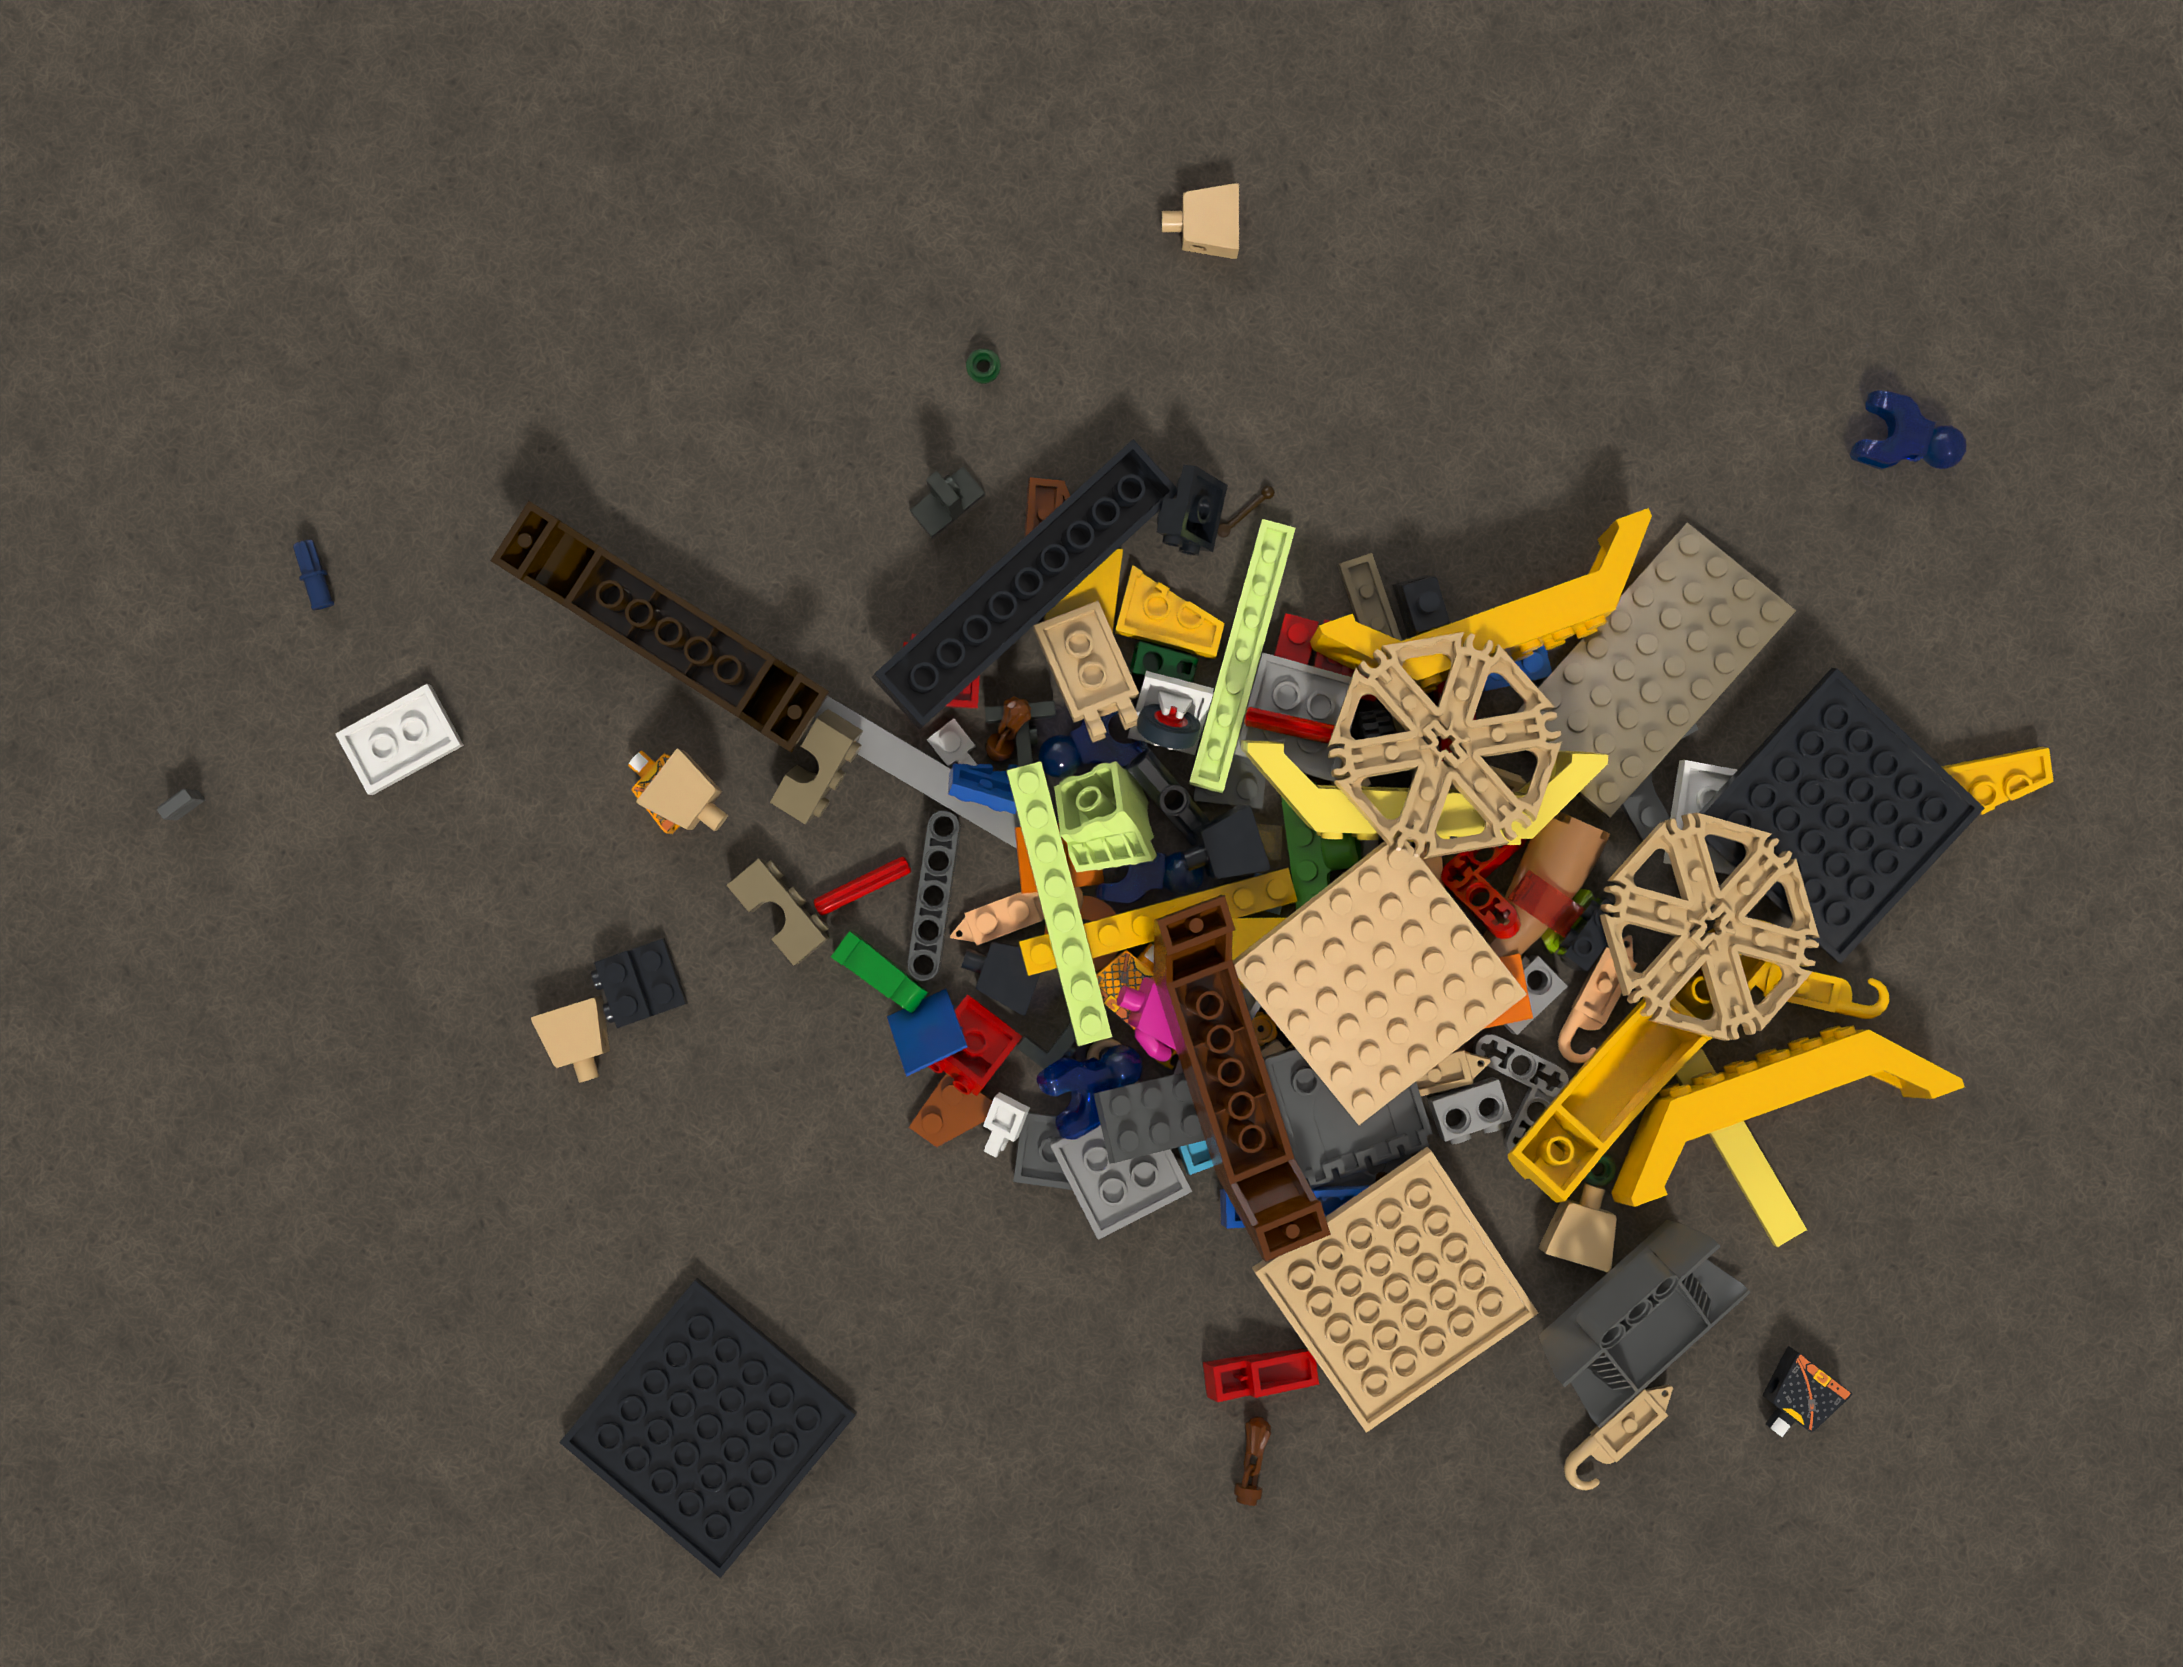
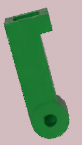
(879, 971)

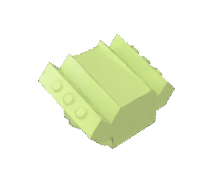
(1104, 819)

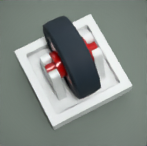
(1171, 712)

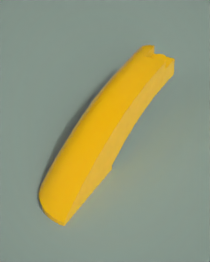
(1614, 1089)

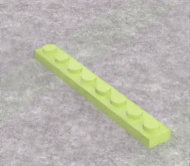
(1242, 656)
(1059, 903)

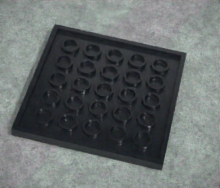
(1849, 804)
(708, 1427)

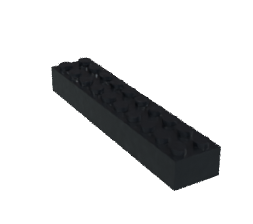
(1025, 584)

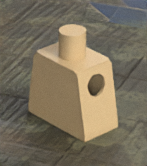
(1207, 221)
(684, 794)
(575, 1036)
(1582, 1231)

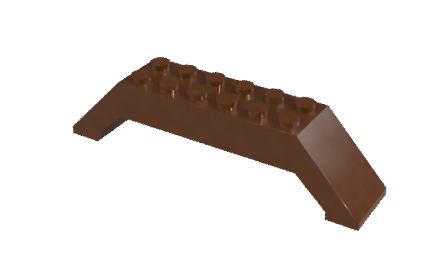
(1231, 1079)

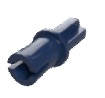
(312, 575)

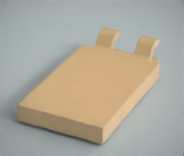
(1088, 668)

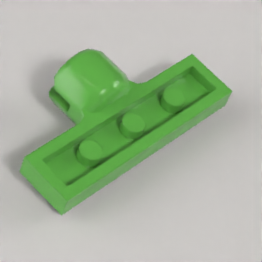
(1315, 857)

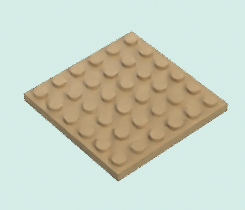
(1378, 978)
(1397, 1290)

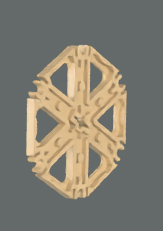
(1469, 744)
(1734, 932)

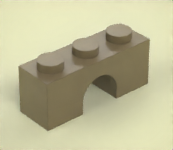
(832, 743)
(801, 931)

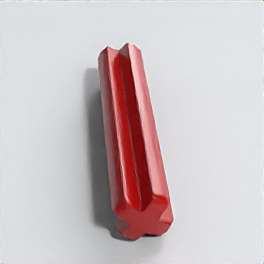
(1288, 725)
(862, 886)

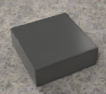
(180, 804)

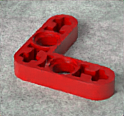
(1475, 882)

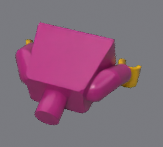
(1149, 1020)

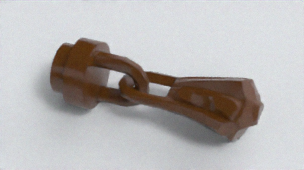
(1015, 714)
(1257, 1436)

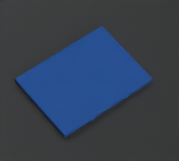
(927, 1033)

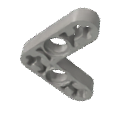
(1536, 1092)

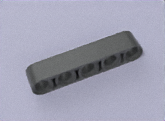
(923, 909)

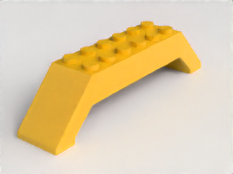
(1516, 626)
(1760, 1087)

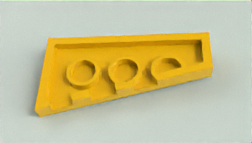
(2003, 776)

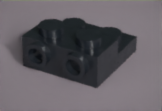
(1195, 514)
(1586, 942)
(638, 983)

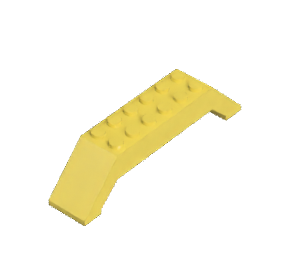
(1332, 814)

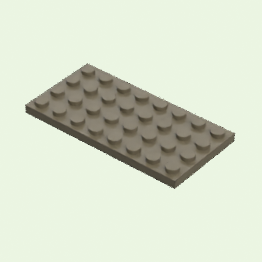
(1659, 662)

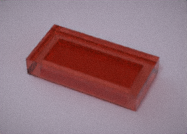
(1546, 903)

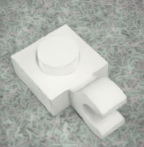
(952, 744)
(1005, 1121)

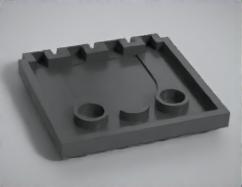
(1326, 1134)

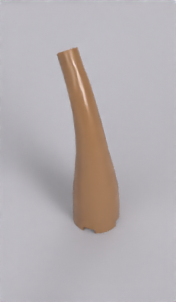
(1564, 858)

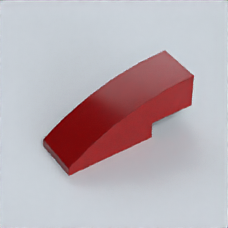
(1260, 1374)

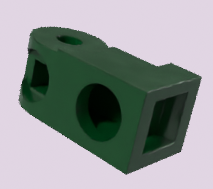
(1163, 662)

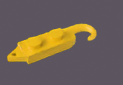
(1828, 993)

